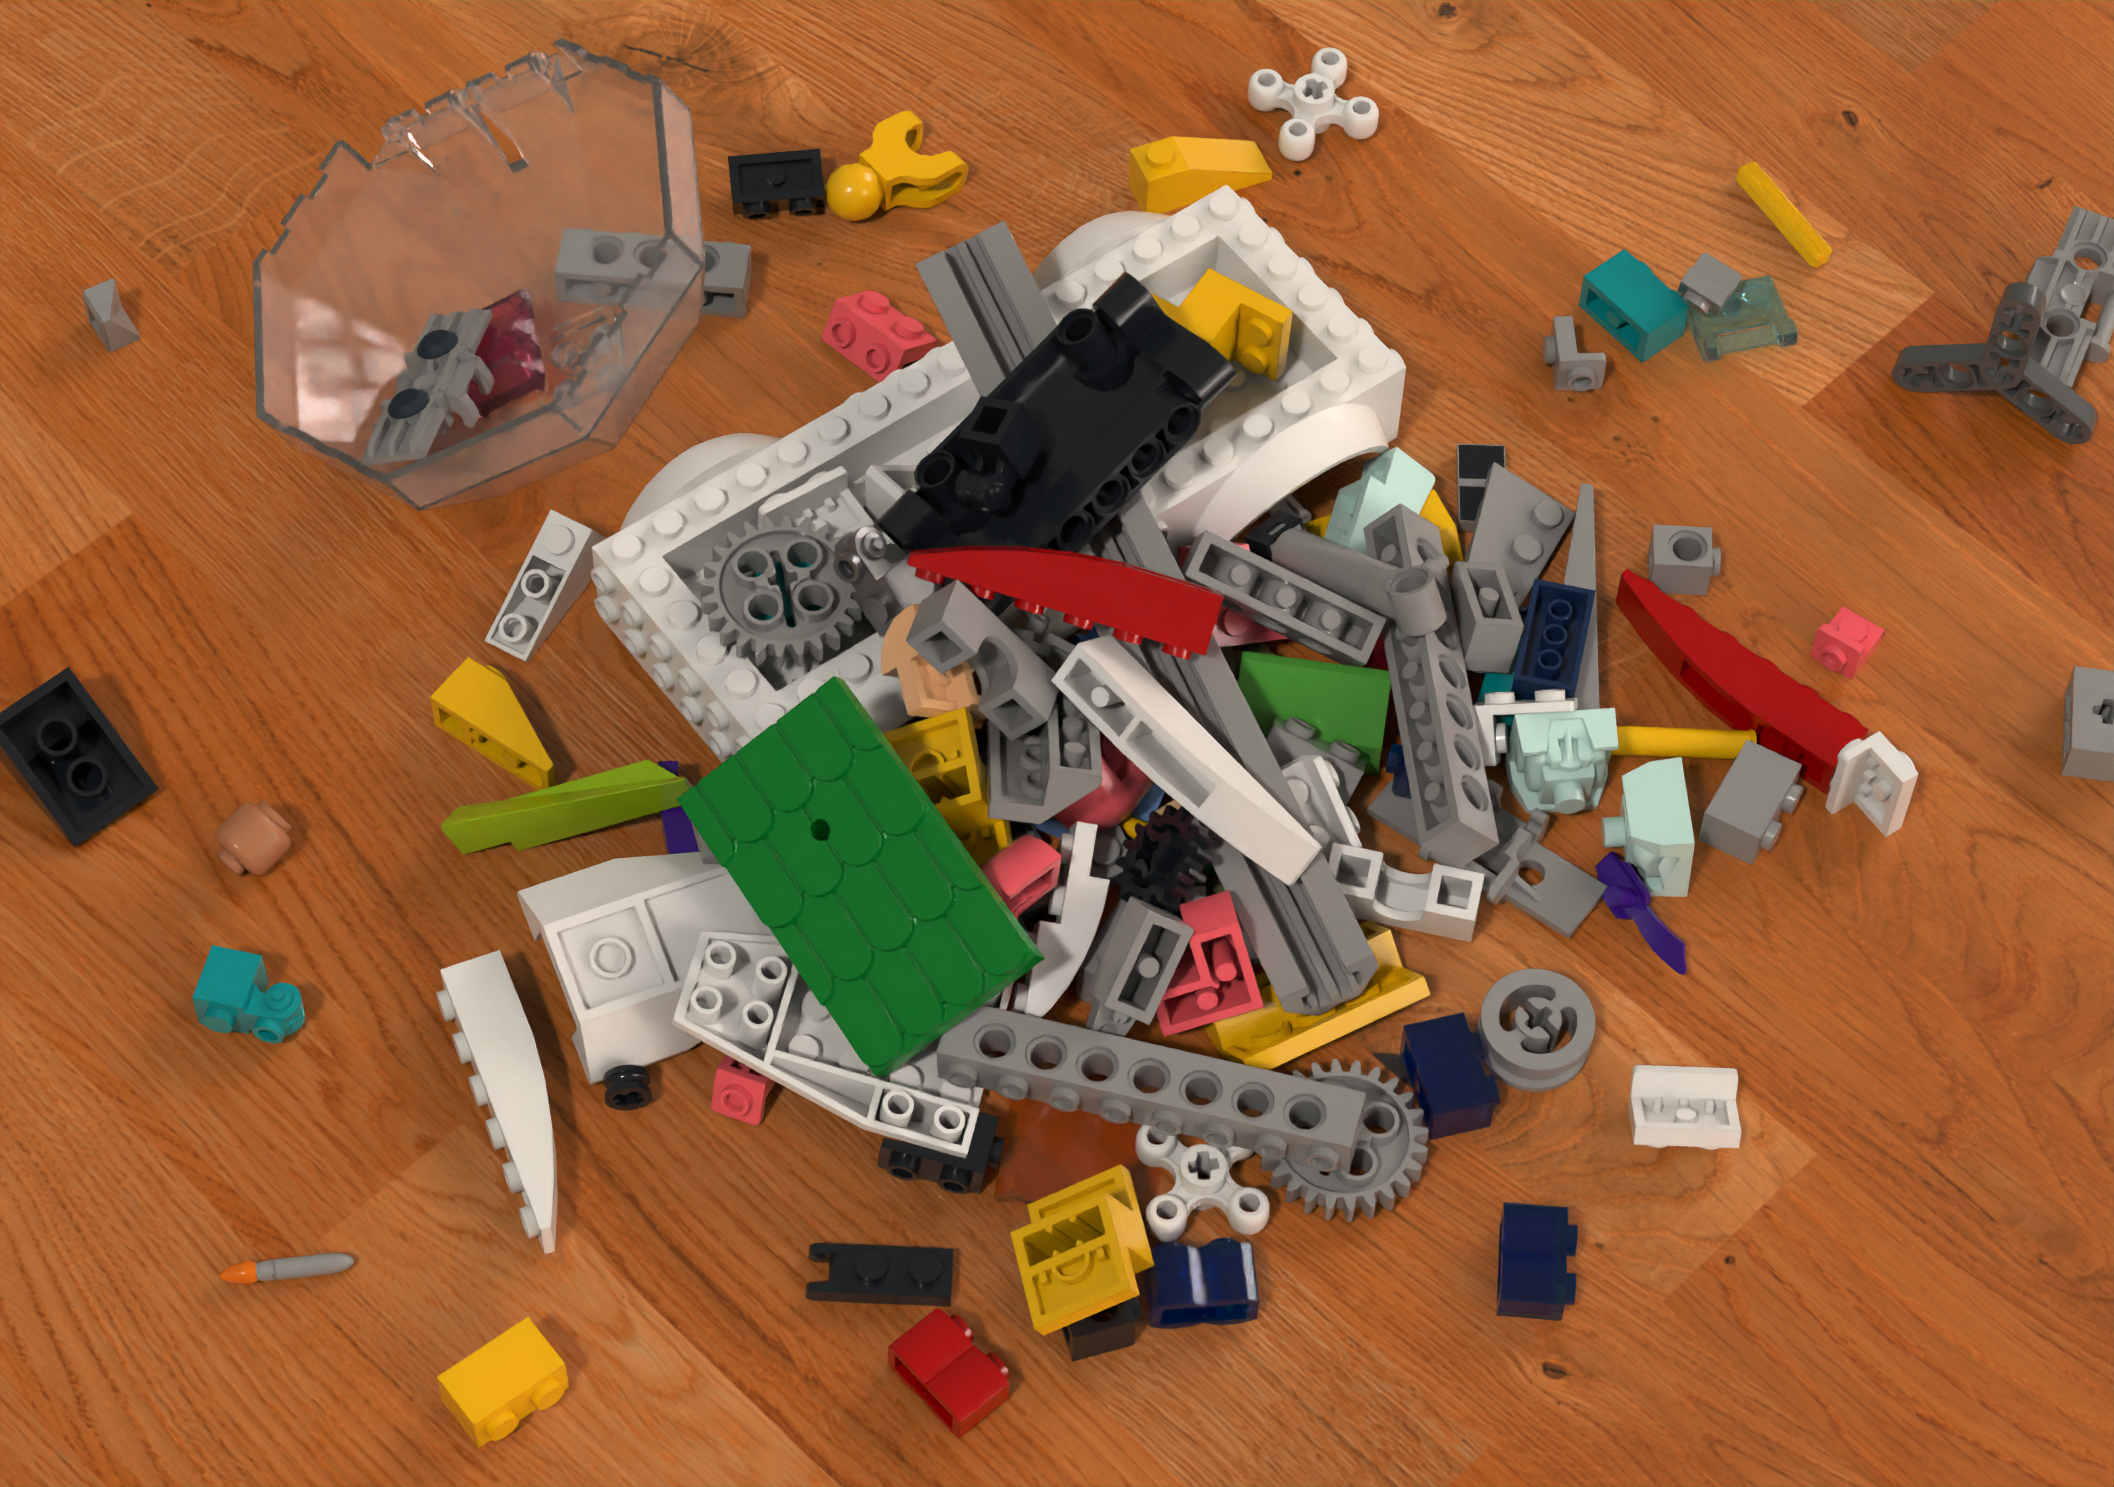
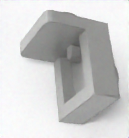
(1708, 285)
(1569, 368)

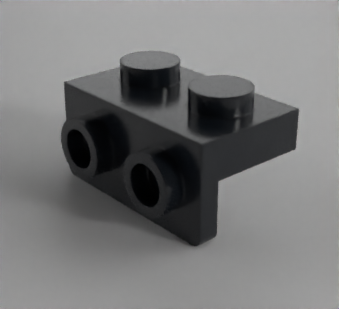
(776, 183)

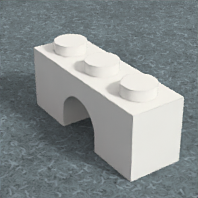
(1430, 903)

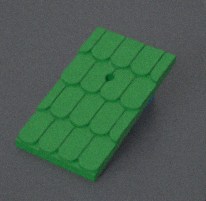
(859, 878)

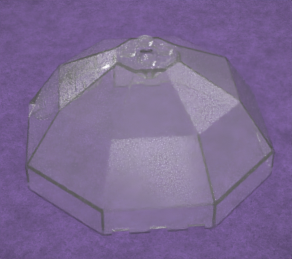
(440, 223)

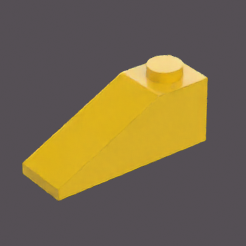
(1187, 169)
(486, 716)

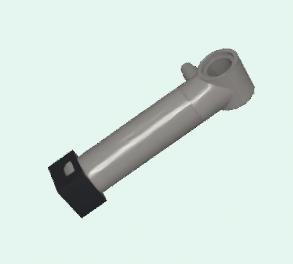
(1398, 593)

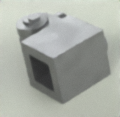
(880, 586)

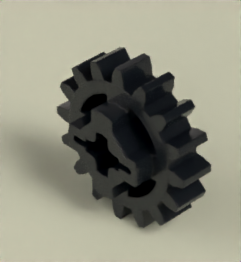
(1165, 859)

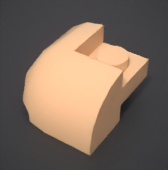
(922, 686)

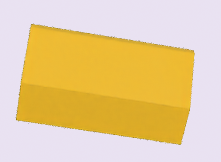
(1274, 1037)

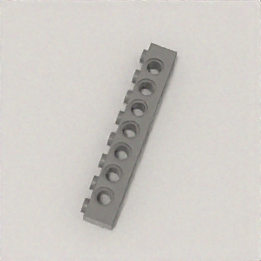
(1434, 706)
(1178, 1075)

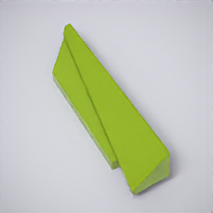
(566, 808)

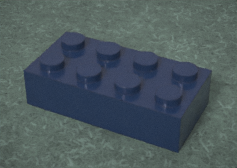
(1553, 639)

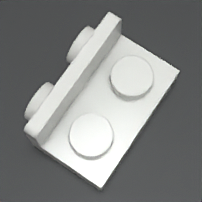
(1316, 792)

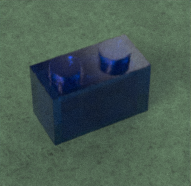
(1448, 1075)

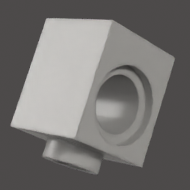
(1667, 555)

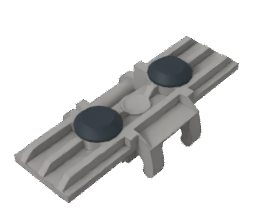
(432, 388)

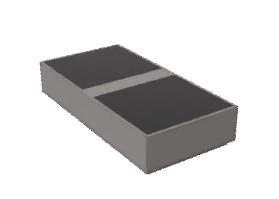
(1471, 472)

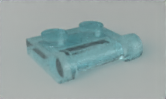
(1750, 306)

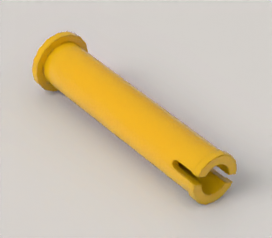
(1681, 742)

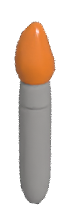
(286, 1268)

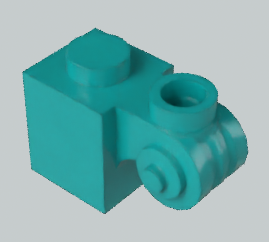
(234, 997)

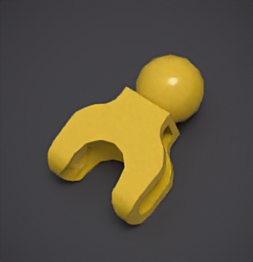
(894, 173)

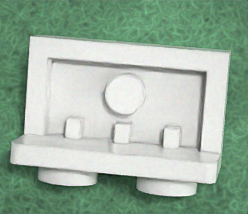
(823, 500)
(1874, 779)
(1684, 1107)

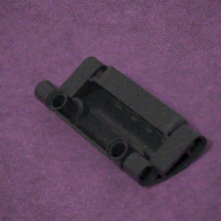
(1115, 403)

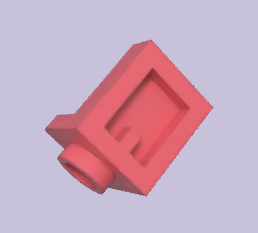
(1846, 642)
(740, 1091)

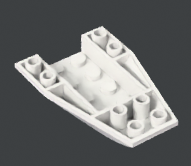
(626, 945)
(760, 1011)

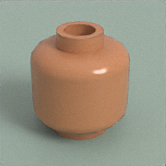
(253, 838)

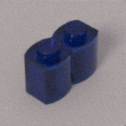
(1534, 1261)
(1201, 1284)

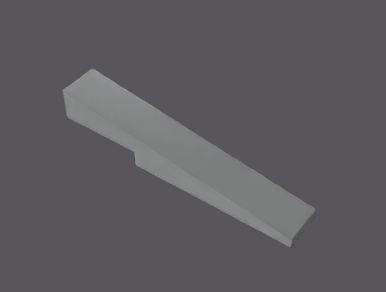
(1582, 573)

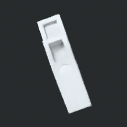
(1065, 943)

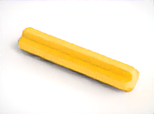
(1783, 214)

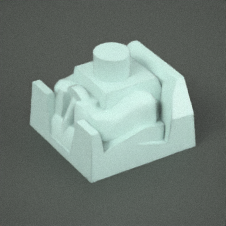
(1560, 759)
(1655, 827)

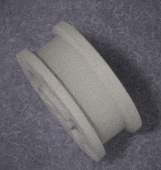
(1550, 1005)

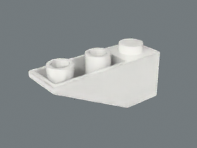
(545, 586)

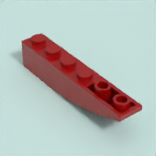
(1085, 589)
(1738, 683)

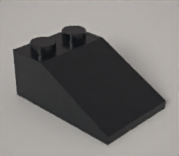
(71, 758)

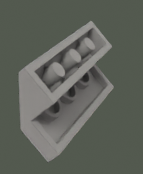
(1044, 767)

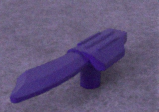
(1630, 900)

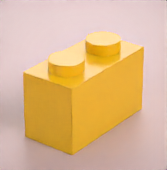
(503, 1383)

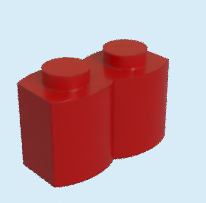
(949, 1371)

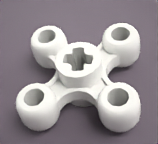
(1313, 104)
(1195, 1193)

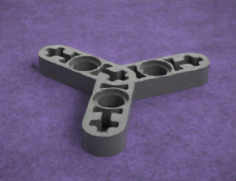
(1928, 369)

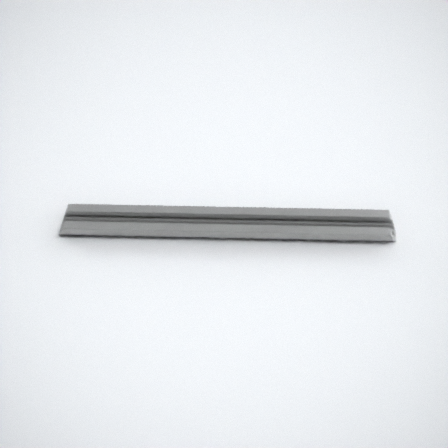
(1298, 930)

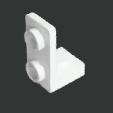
(1494, 735)

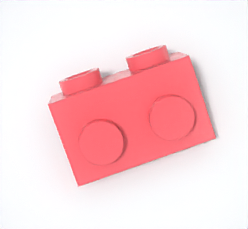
(875, 334)

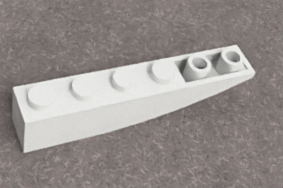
(1182, 756)
(508, 1080)

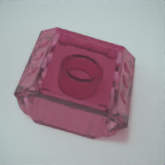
(510, 353)

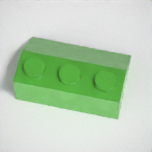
(1331, 697)

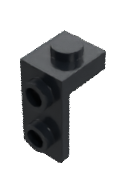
(949, 1171)

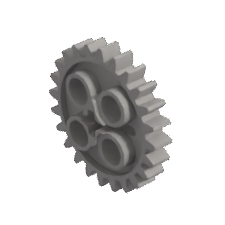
(736, 599)
(1387, 1158)

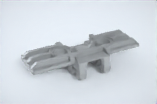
(2062, 335)
(1557, 901)

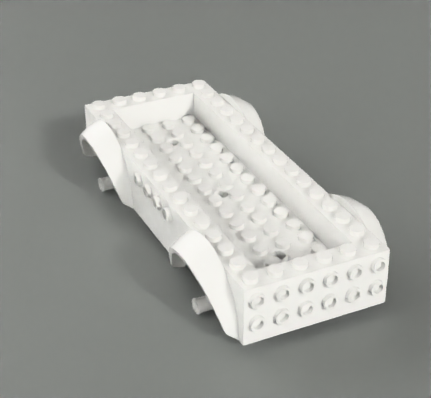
(1243, 461)

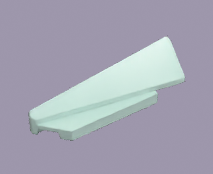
(1383, 485)

